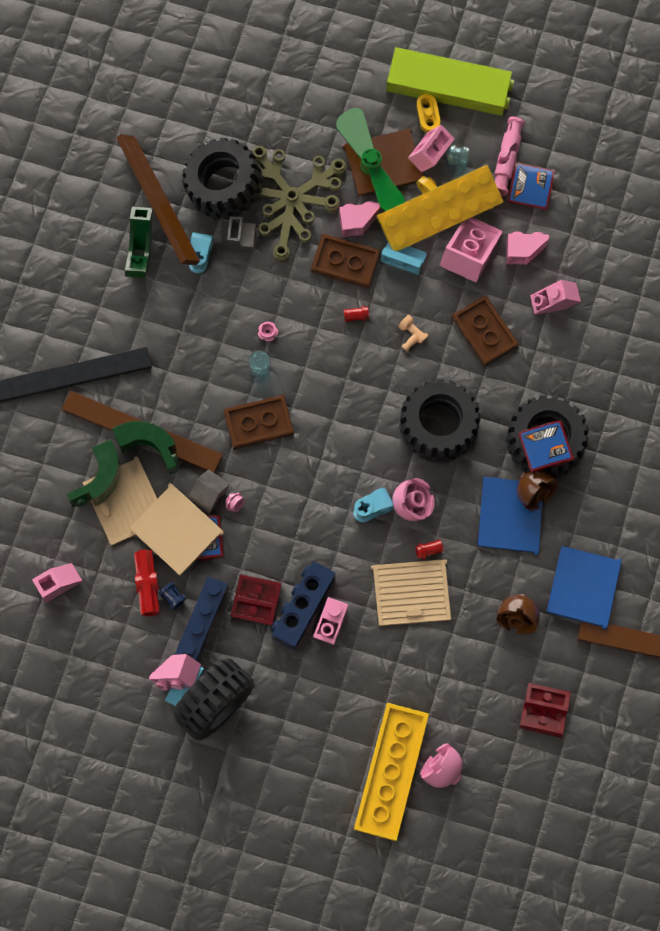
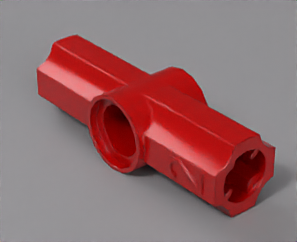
(146, 582)

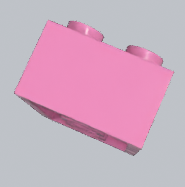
(470, 248)

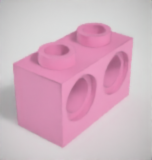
(431, 148)

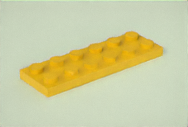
(440, 208)
(391, 772)

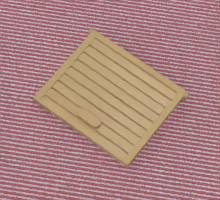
(126, 503)
(176, 529)
(411, 592)

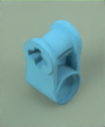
(202, 245)
(375, 503)

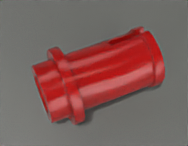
(356, 314)
(428, 549)

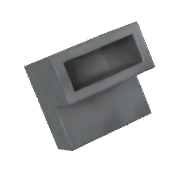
(240, 235)
(208, 491)

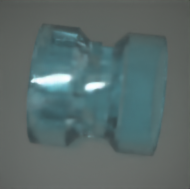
(457, 155)
(259, 368)

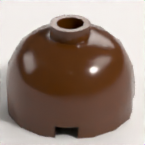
(536, 488)
(518, 613)

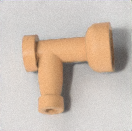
(418, 336)

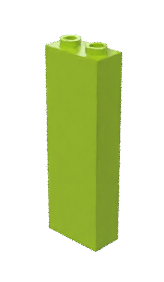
(450, 81)

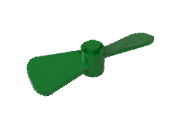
(355, 131)

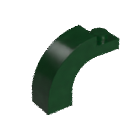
(139, 242)
(148, 434)
(104, 482)

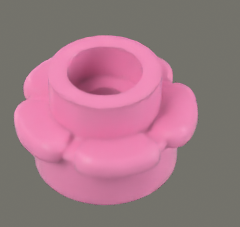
(267, 336)
(234, 502)

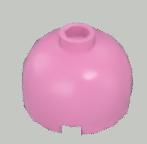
(413, 500)
(443, 768)

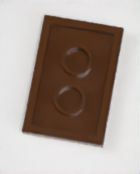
(345, 261)
(484, 330)
(258, 421)

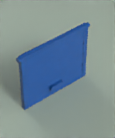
(505, 521)
(584, 587)

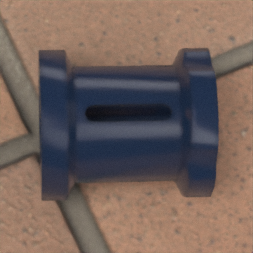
(172, 596)

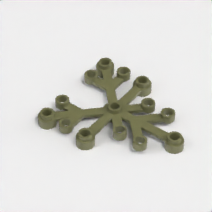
(287, 219)

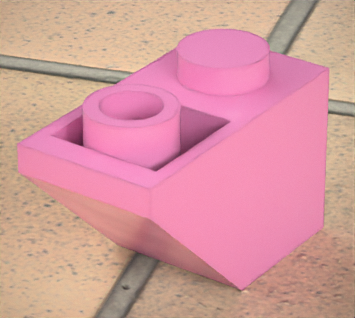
(357, 218)
(524, 247)
(555, 297)
(56, 581)
(331, 621)
(176, 673)

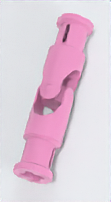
(508, 154)

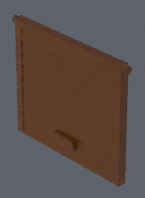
(395, 150)

